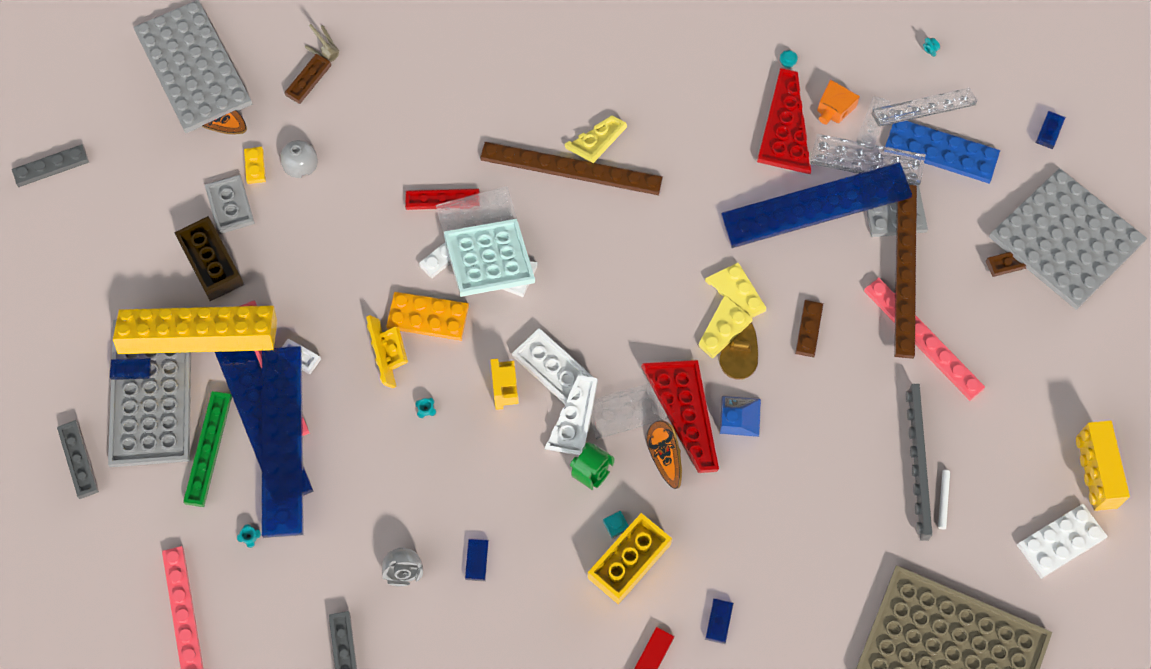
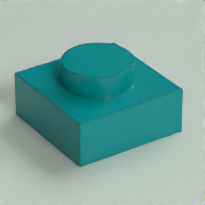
(615, 524)

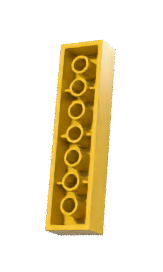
(195, 329)

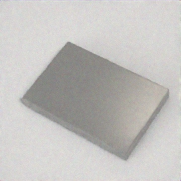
(229, 204)

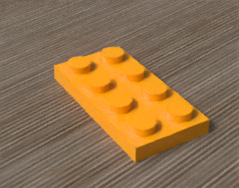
(428, 316)

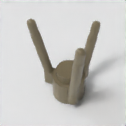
(329, 50)

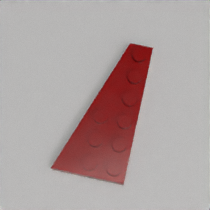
(785, 131)
(683, 399)

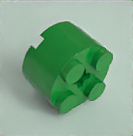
(591, 466)

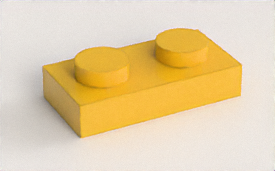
(254, 165)

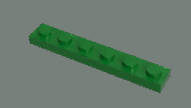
(207, 449)

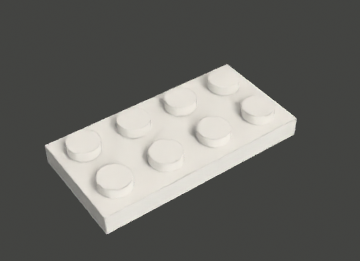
(549, 364)
(1062, 541)

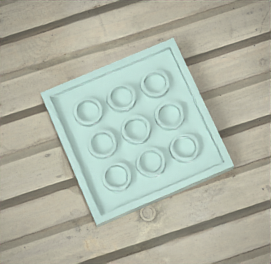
(489, 257)

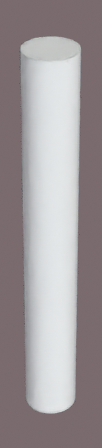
(944, 499)

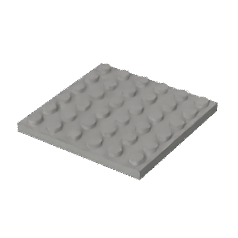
(1068, 238)

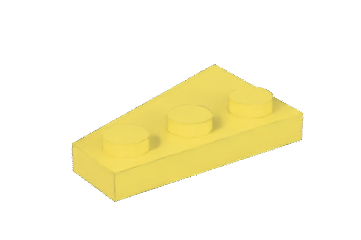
(594, 143)
(738, 288)
(724, 327)

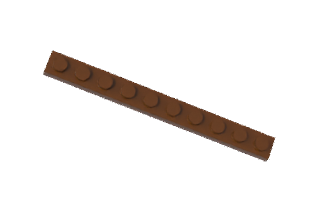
(571, 168)
(905, 276)

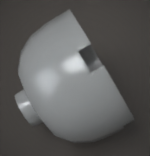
(298, 159)
(402, 566)

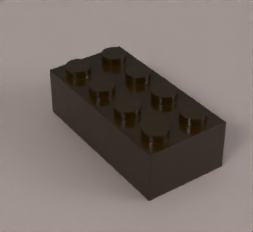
(209, 258)

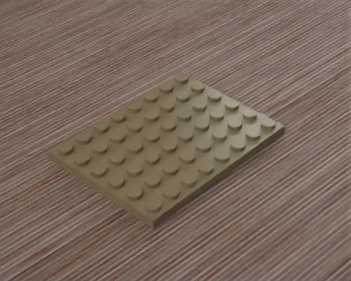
(941, 628)

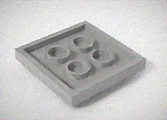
(883, 218)

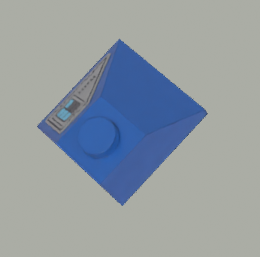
(740, 416)

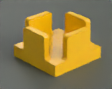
(504, 383)

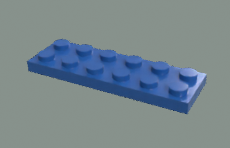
(945, 150)

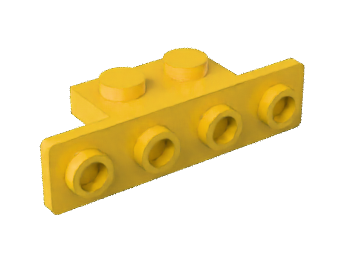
(388, 350)

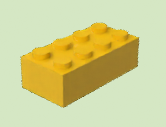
(1102, 465)
(629, 558)

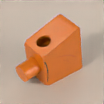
(836, 103)

